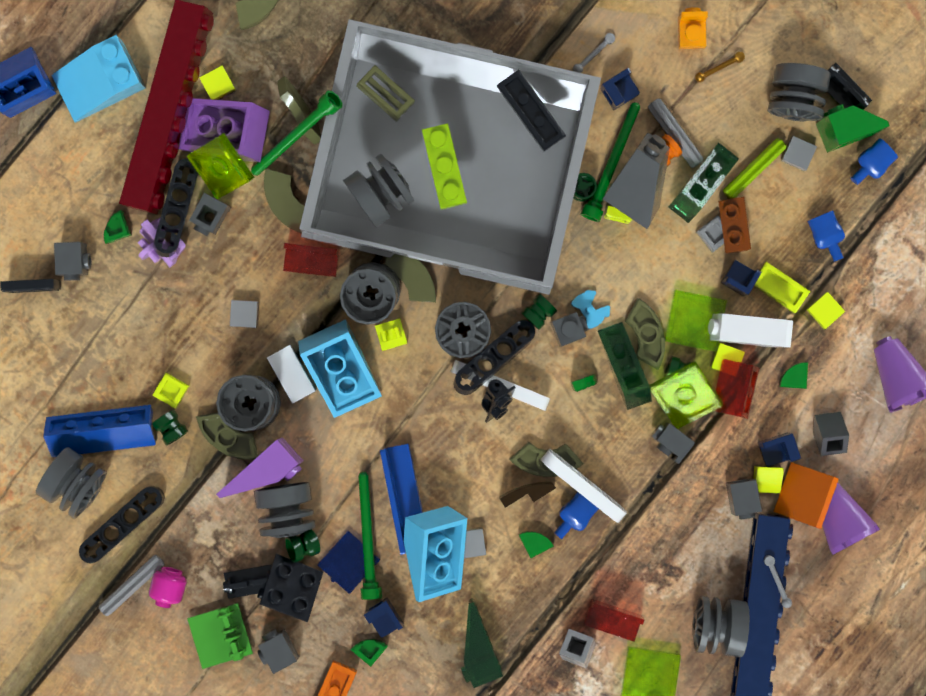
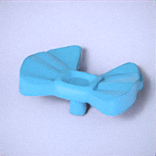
(592, 316)

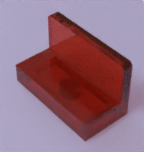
(311, 260)
(736, 387)
(613, 620)

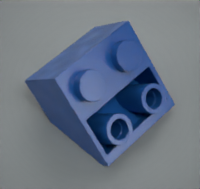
(23, 83)

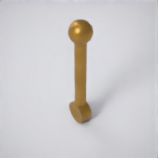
(738, 57)

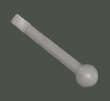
(609, 39)
(770, 561)

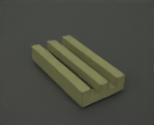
(402, 109)

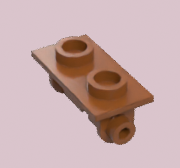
(735, 225)

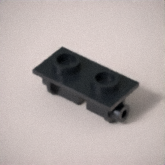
(845, 90)
(497, 399)
(245, 581)

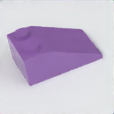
(240, 121)
(269, 467)

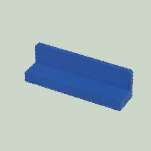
(100, 430)
(401, 487)

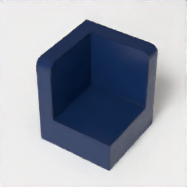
(619, 89)
(740, 278)
(779, 449)
(384, 617)

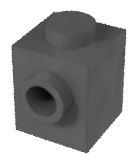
(71, 260)
(569, 329)
(830, 433)
(744, 498)
(277, 650)

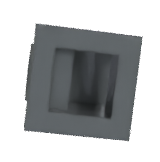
(209, 205)
(672, 441)

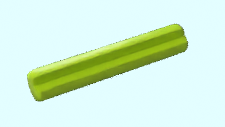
(760, 163)

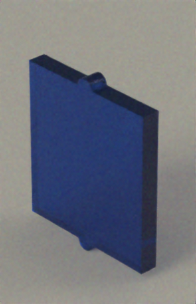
(346, 562)

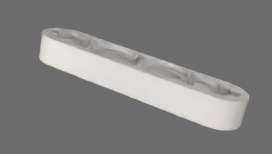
(520, 393)
(583, 485)

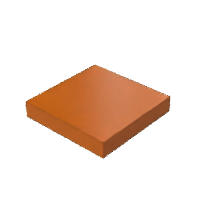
(806, 495)

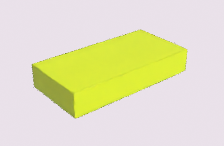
(781, 288)

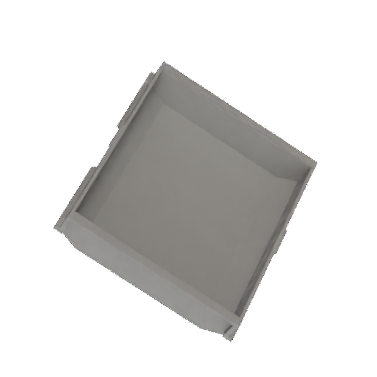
(512, 188)

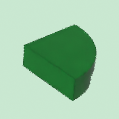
(116, 228)
(795, 376)
(583, 383)
(535, 543)
(369, 650)

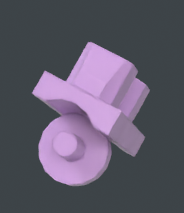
(148, 232)

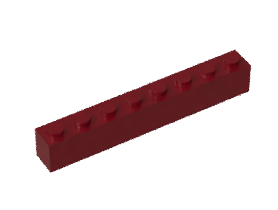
(167, 107)

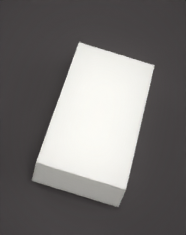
(291, 374)

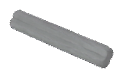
(673, 129)
(131, 585)

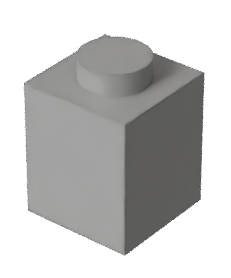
(577, 648)

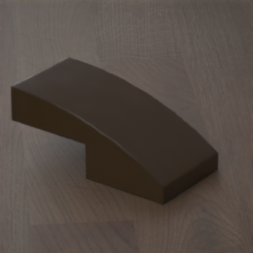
(534, 490)

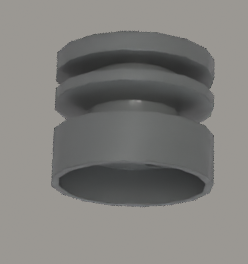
(798, 97)
(379, 190)
(364, 306)
(471, 316)
(235, 395)
(67, 480)
(284, 509)
(716, 626)

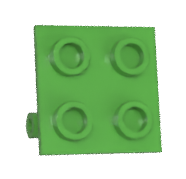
(220, 636)

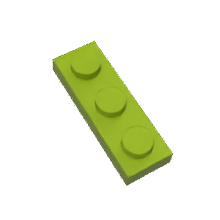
(444, 166)

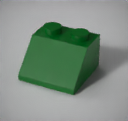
(848, 125)

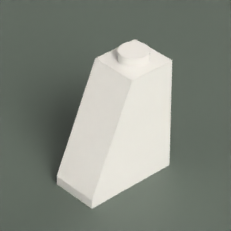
(750, 330)

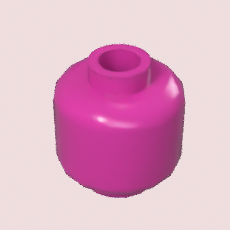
(167, 587)

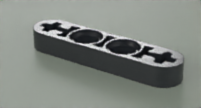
(174, 207)
(494, 357)
(123, 526)

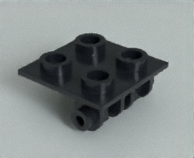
(290, 588)

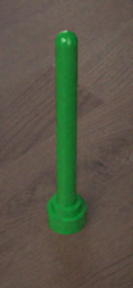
(328, 105)
(593, 208)
(371, 587)

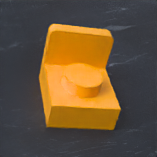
(692, 28)

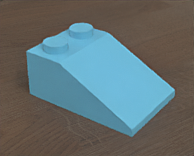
(98, 78)
(339, 368)
(435, 551)

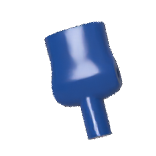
(874, 161)
(827, 233)
(575, 514)

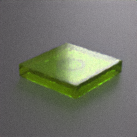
(220, 166)
(690, 320)
(686, 395)
(650, 673)

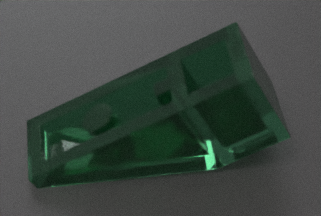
(703, 183)
(625, 366)
(479, 655)

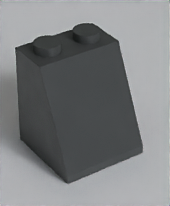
(641, 181)

